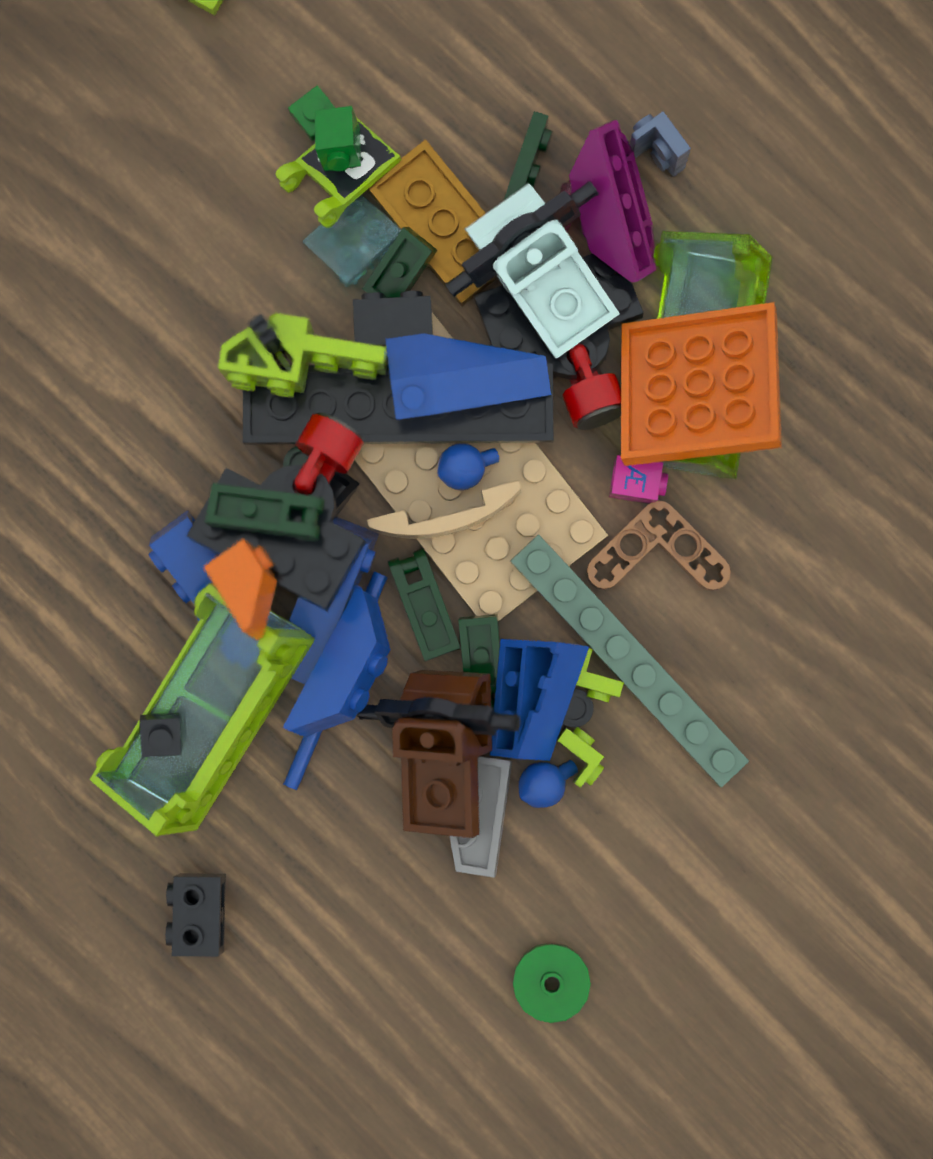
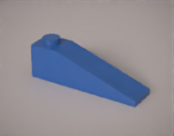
(452, 375)

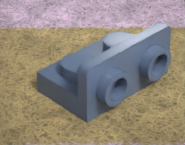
(668, 145)

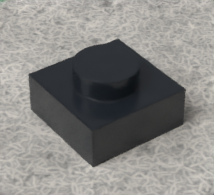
(160, 735)

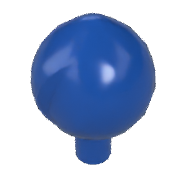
(464, 465)
(545, 783)

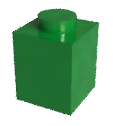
(337, 138)

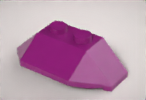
(617, 219)

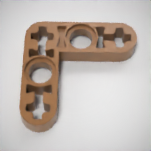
(649, 539)

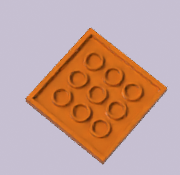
(700, 385)

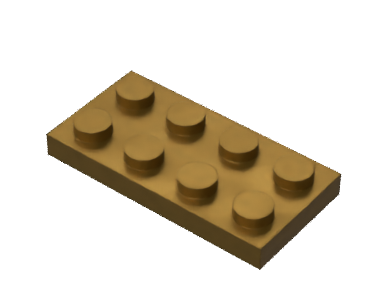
(435, 205)

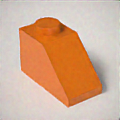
(245, 585)

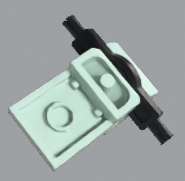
(539, 265)

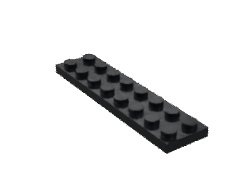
(370, 411)

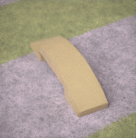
(494, 501)

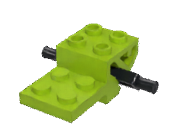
(254, 355)

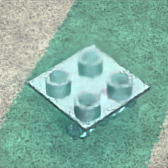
(353, 240)

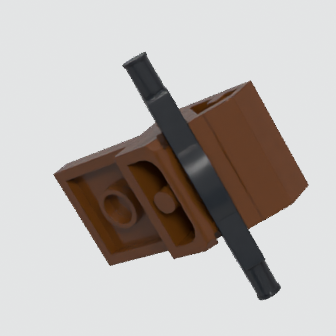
(439, 735)

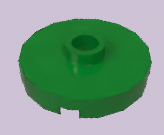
(546, 962)

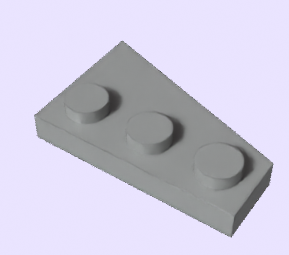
(481, 853)

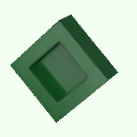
(304, 109)

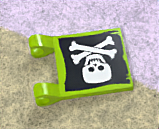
(344, 185)

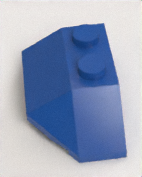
(344, 669)

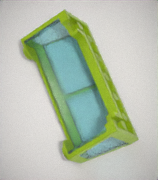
(223, 693)

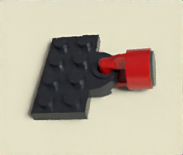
(592, 397)
(301, 566)

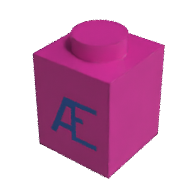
(638, 482)

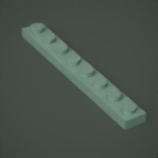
(629, 661)

